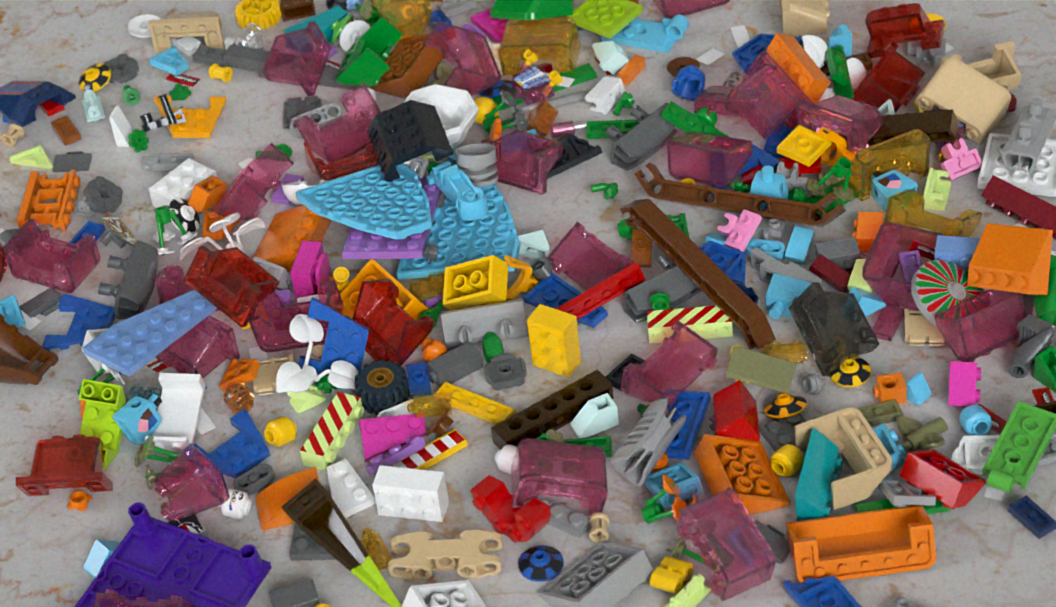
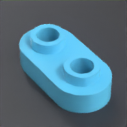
(773, 248)

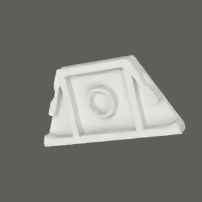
(974, 452)

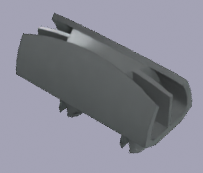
(640, 141)
(137, 281)
(671, 282)

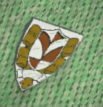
(118, 232)

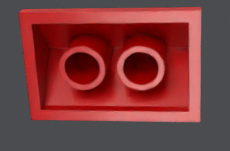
(736, 413)

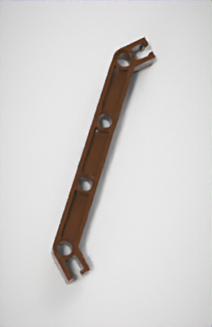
(738, 201)
(701, 271)

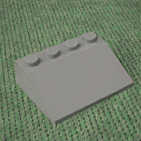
(599, 577)

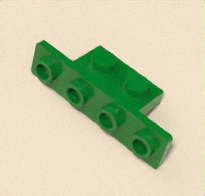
(839, 72)

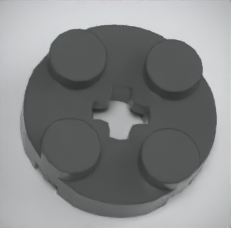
(122, 68)
(109, 189)
(503, 380)

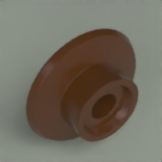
(676, 64)
(442, 424)

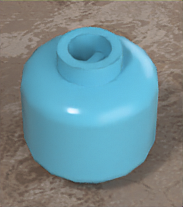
(975, 420)

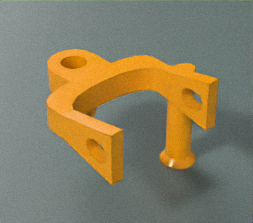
(837, 142)
(525, 280)

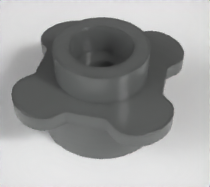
(431, 252)

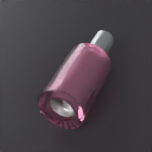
(564, 128)

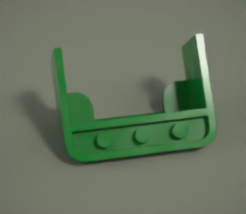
(531, 9)
(367, 56)

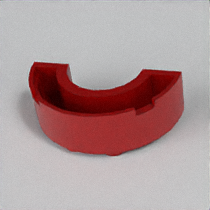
(518, 524)

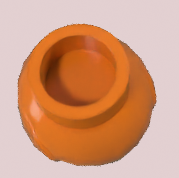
(432, 349)

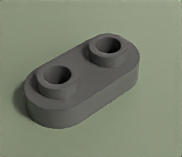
(541, 268)
(254, 479)

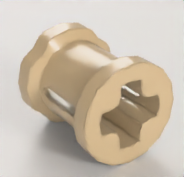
(12, 135)
(601, 528)

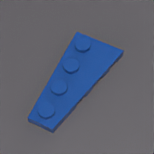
(556, 292)
(694, 407)

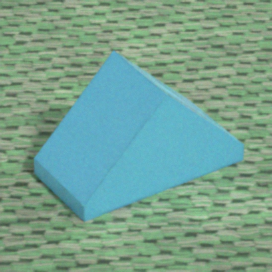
(867, 300)
(99, 556)

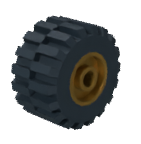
(382, 386)

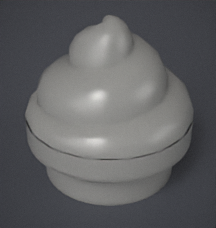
(812, 384)

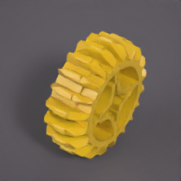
(259, 12)

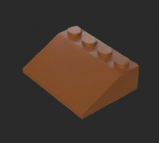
(409, 67)

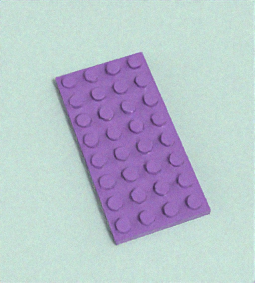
(372, 246)

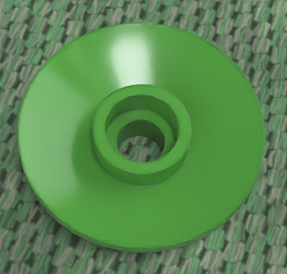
(338, 26)

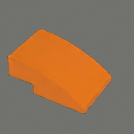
(276, 495)

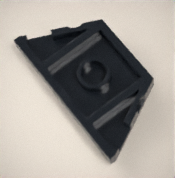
(574, 152)

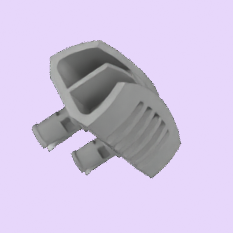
(1028, 135)
(472, 323)
(647, 442)

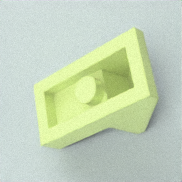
(307, 399)

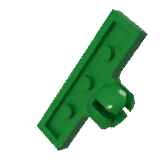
(689, 122)

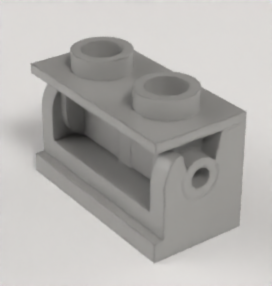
(278, 272)

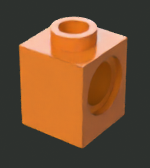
(890, 387)

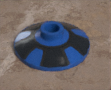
(494, 91)
(540, 563)

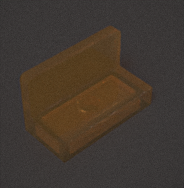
(541, 118)

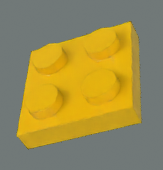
(803, 146)

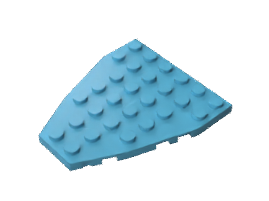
(371, 203)
(466, 240)

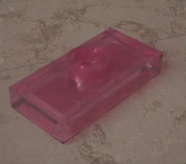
(888, 322)

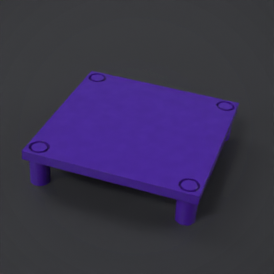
(169, 561)

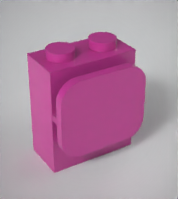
(310, 269)

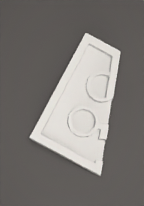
(348, 489)

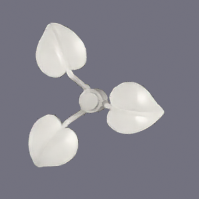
(816, 50)
(253, 224)
(296, 380)

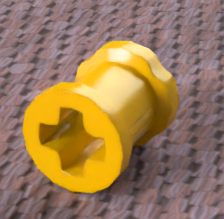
(222, 73)

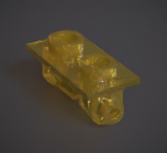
(794, 350)
(430, 405)
(375, 548)

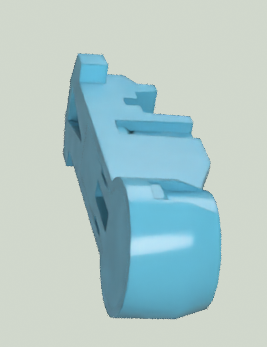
(456, 185)

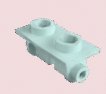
(92, 106)

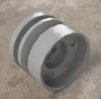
(478, 163)

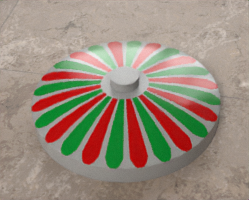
(939, 287)

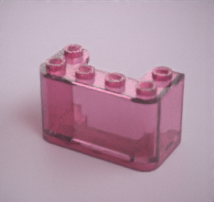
(48, 260)
(272, 319)
(559, 471)
(727, 543)

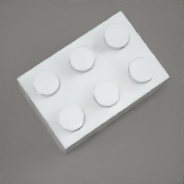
(179, 182)
(410, 493)

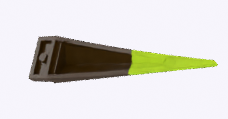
(323, 522)

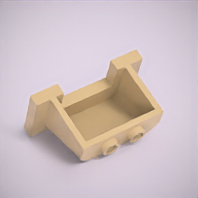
(804, 16)
(187, 25)
(1000, 67)

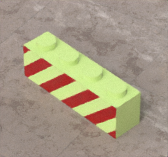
(705, 321)
(332, 431)

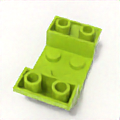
(101, 404)

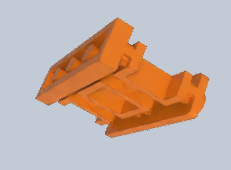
(40, 189)

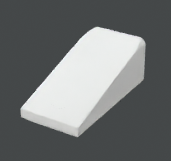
(120, 127)

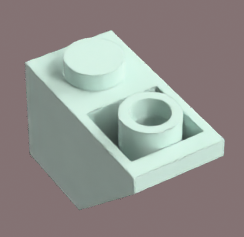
(610, 55)
(595, 416)

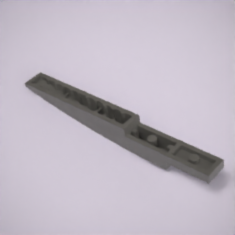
(254, 60)

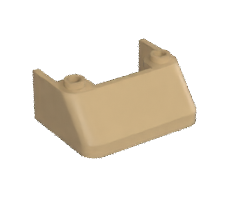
(859, 446)

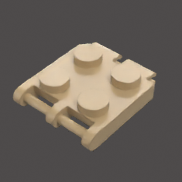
(920, 330)
(266, 374)

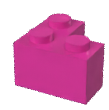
(963, 383)

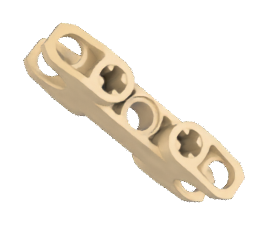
(460, 554)

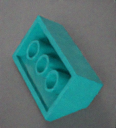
(815, 480)

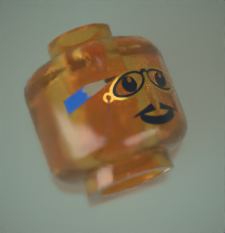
(238, 397)

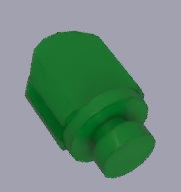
(491, 346)

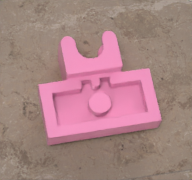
(959, 160)
(740, 229)

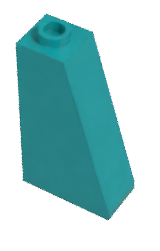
(323, 20)

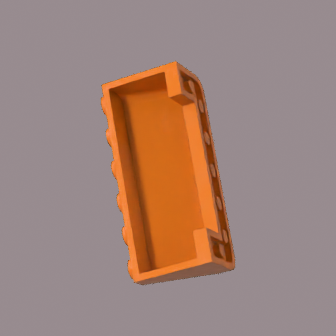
(862, 544)

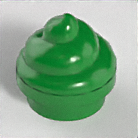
(797, 194)

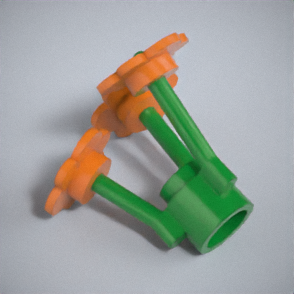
(655, 512)

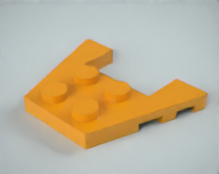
(199, 121)

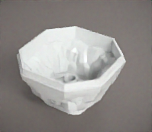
(454, 109)

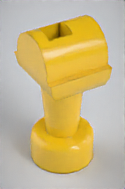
(341, 277)

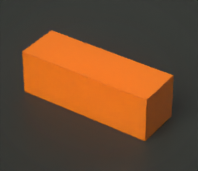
(632, 69)

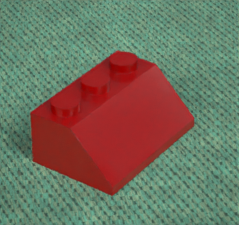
(941, 477)

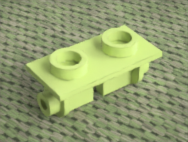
(691, 594)

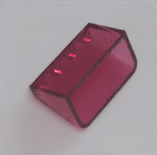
(707, 157)
(981, 323)

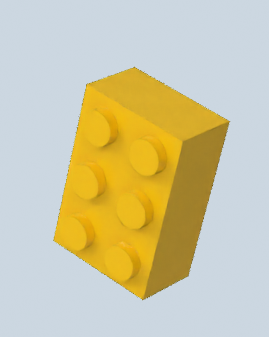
(475, 283)
(554, 340)

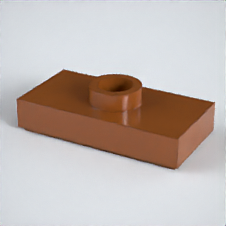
(66, 130)
(641, 248)

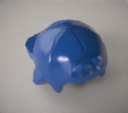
(688, 83)

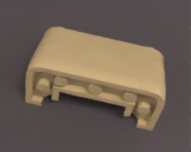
(970, 94)

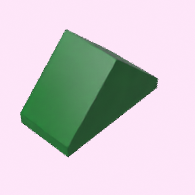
(1046, 368)

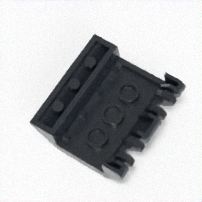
(406, 134)

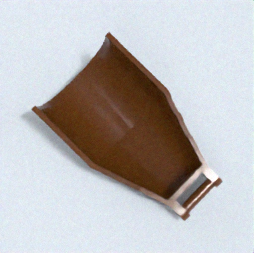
(22, 357)

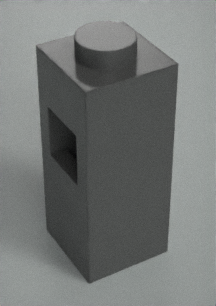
(455, 364)

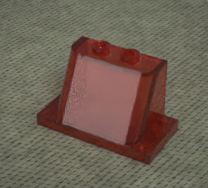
(902, 25)
(890, 79)
(230, 281)
(66, 464)

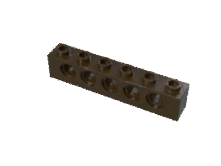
(551, 411)

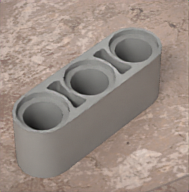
(321, 113)

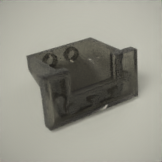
(832, 327)

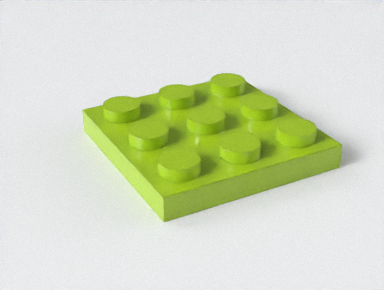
(605, 16)

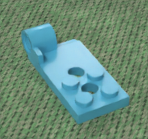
(652, 34)

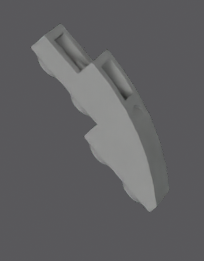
(768, 266)

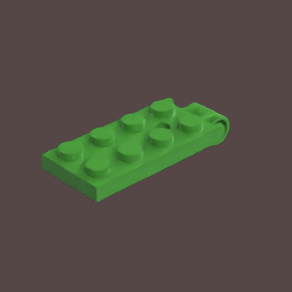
(1022, 439)

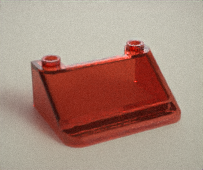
(343, 166)
(391, 330)

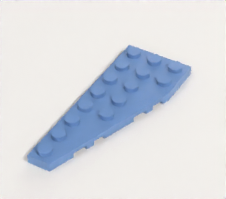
(143, 336)

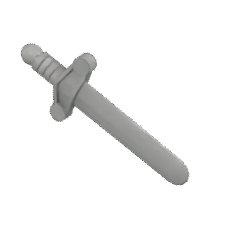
(556, 101)

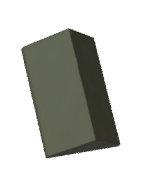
(761, 369)

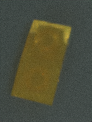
(429, 289)

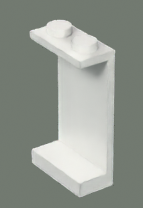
(179, 410)

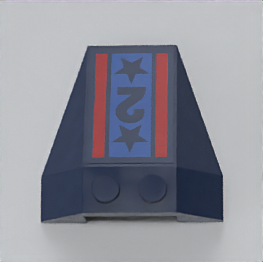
(21, 97)

